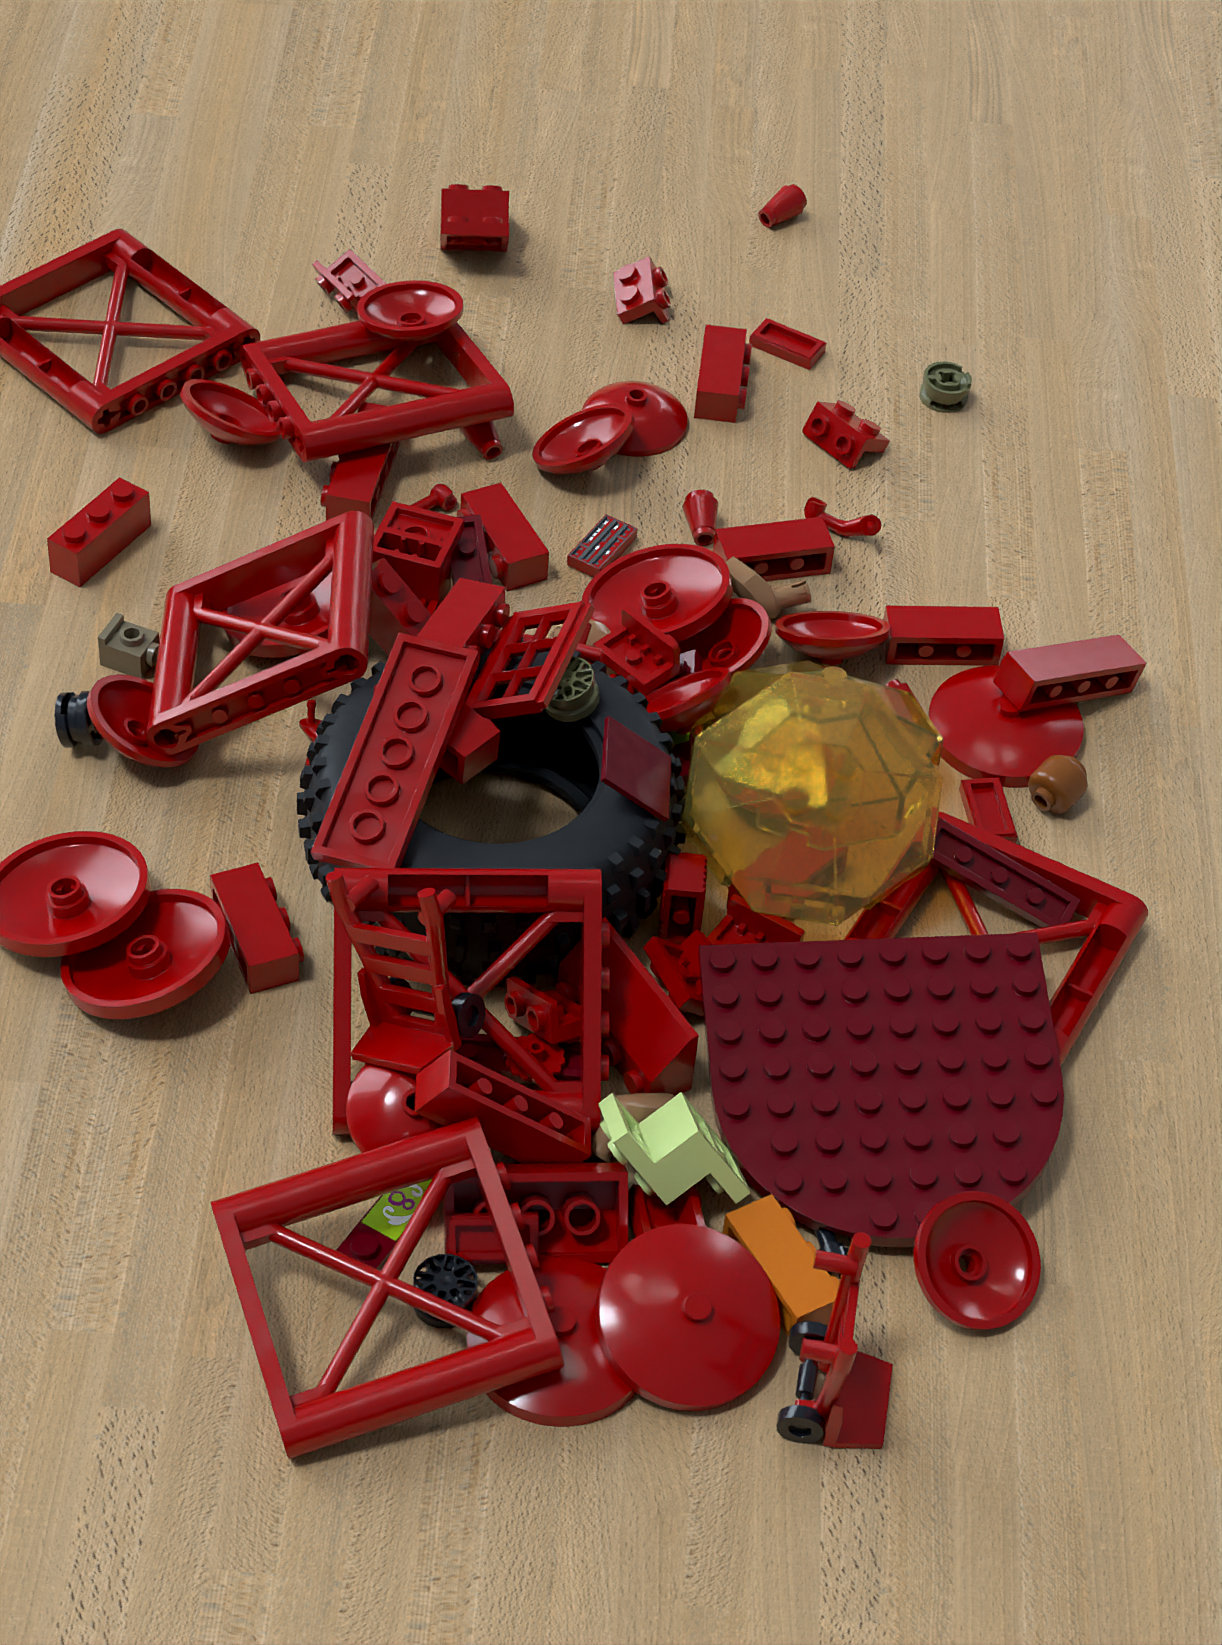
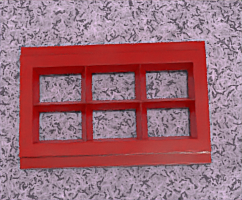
(547, 677)

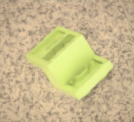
(671, 1149)

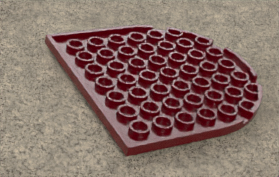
(882, 1073)

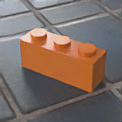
(787, 1260)

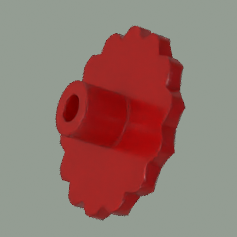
(546, 1053)

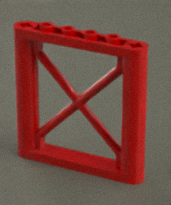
(126, 256)
(348, 431)
(190, 716)
(556, 893)
(1111, 926)
(513, 1349)

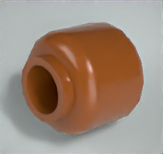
(1059, 783)

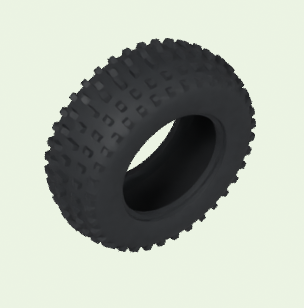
(562, 755)

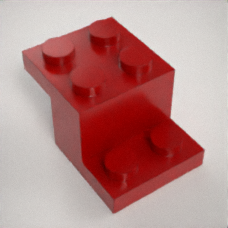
(474, 218)
(419, 549)

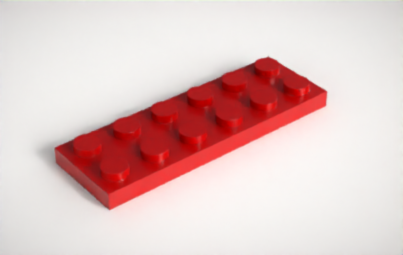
(396, 754)

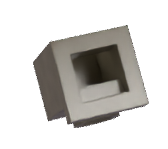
(128, 647)

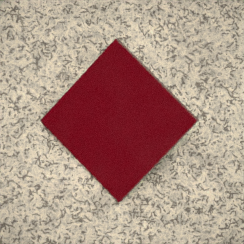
(636, 768)

